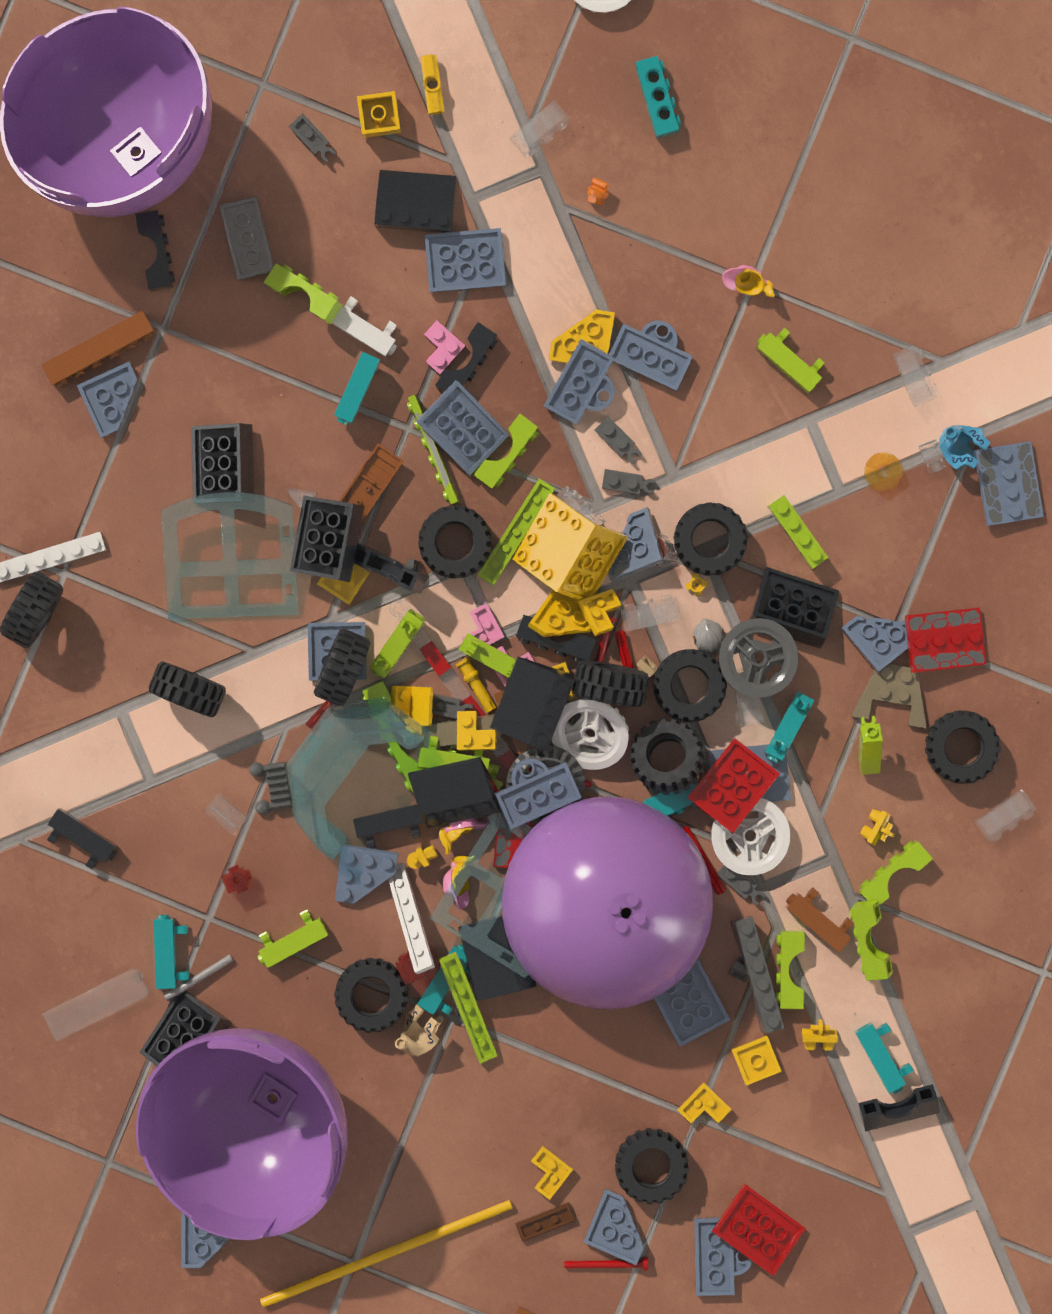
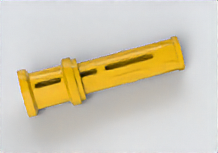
(471, 676)

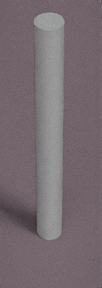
(199, 977)

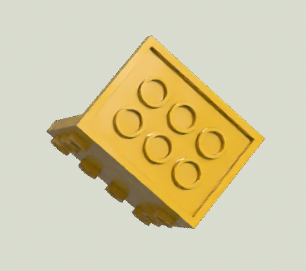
(568, 550)

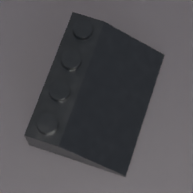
(415, 201)
(222, 458)
(327, 538)
(797, 605)
(532, 702)
(454, 792)
(488, 975)
(182, 1022)

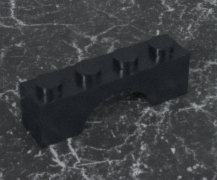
(159, 274)
(481, 340)
(386, 566)
(579, 646)
(919, 1104)

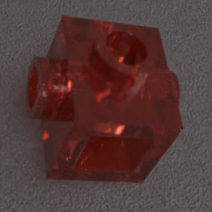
(231, 884)

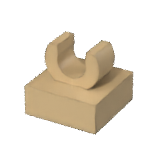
(647, 665)

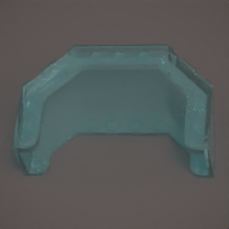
(330, 755)

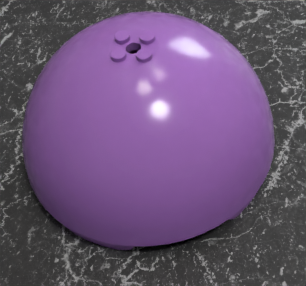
(93, 98)
(569, 895)
(229, 1149)

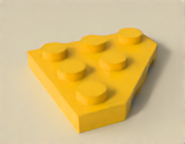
(593, 329)
(559, 616)

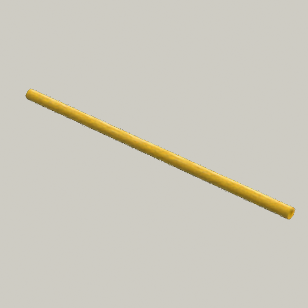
(386, 1253)

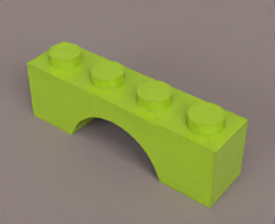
(321, 305)
(492, 471)
(797, 531)
(912, 857)
(791, 943)
(875, 963)

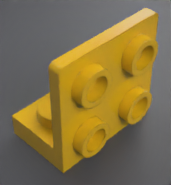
(414, 702)

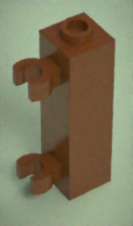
(817, 921)

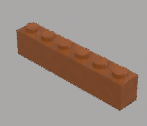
(98, 348)

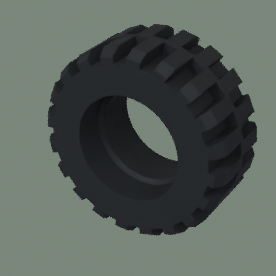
(455, 515)
(710, 565)
(31, 609)
(342, 667)
(610, 683)
(663, 685)
(187, 689)
(657, 734)
(988, 747)
(345, 999)
(657, 1191)

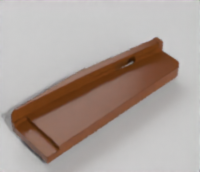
(372, 479)

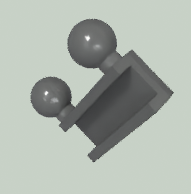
(277, 786)

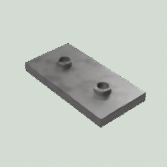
(247, 238)

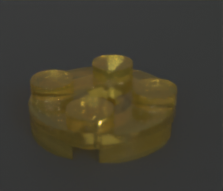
(893, 474)

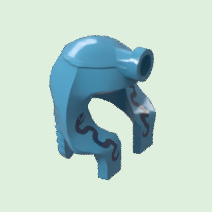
(955, 446)

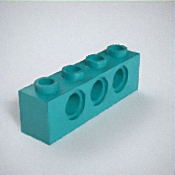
(644, 69)

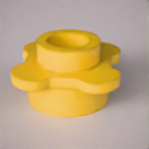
(696, 579)

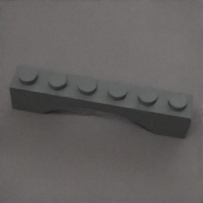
(753, 957)

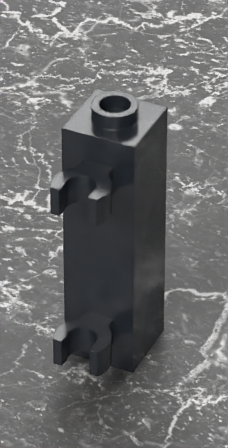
(388, 821)
(82, 835)

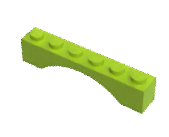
(405, 762)

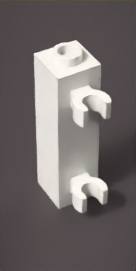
(364, 331)

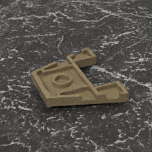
(893, 685)

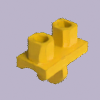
(874, 834)
(421, 857)
(819, 1033)

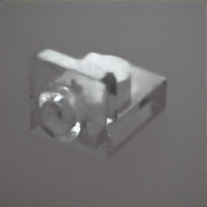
(932, 456)

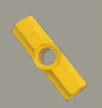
(433, 96)

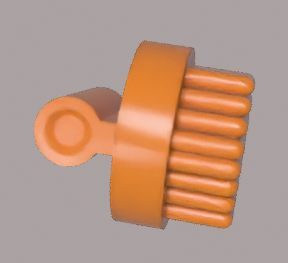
(598, 191)

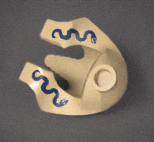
(415, 1039)

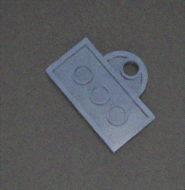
(652, 354)
(581, 383)
(536, 792)
(715, 1260)

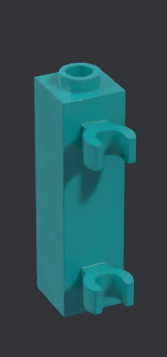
(356, 388)
(788, 728)
(165, 952)
(438, 987)
(880, 1058)

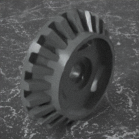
(780, 651)
(552, 757)

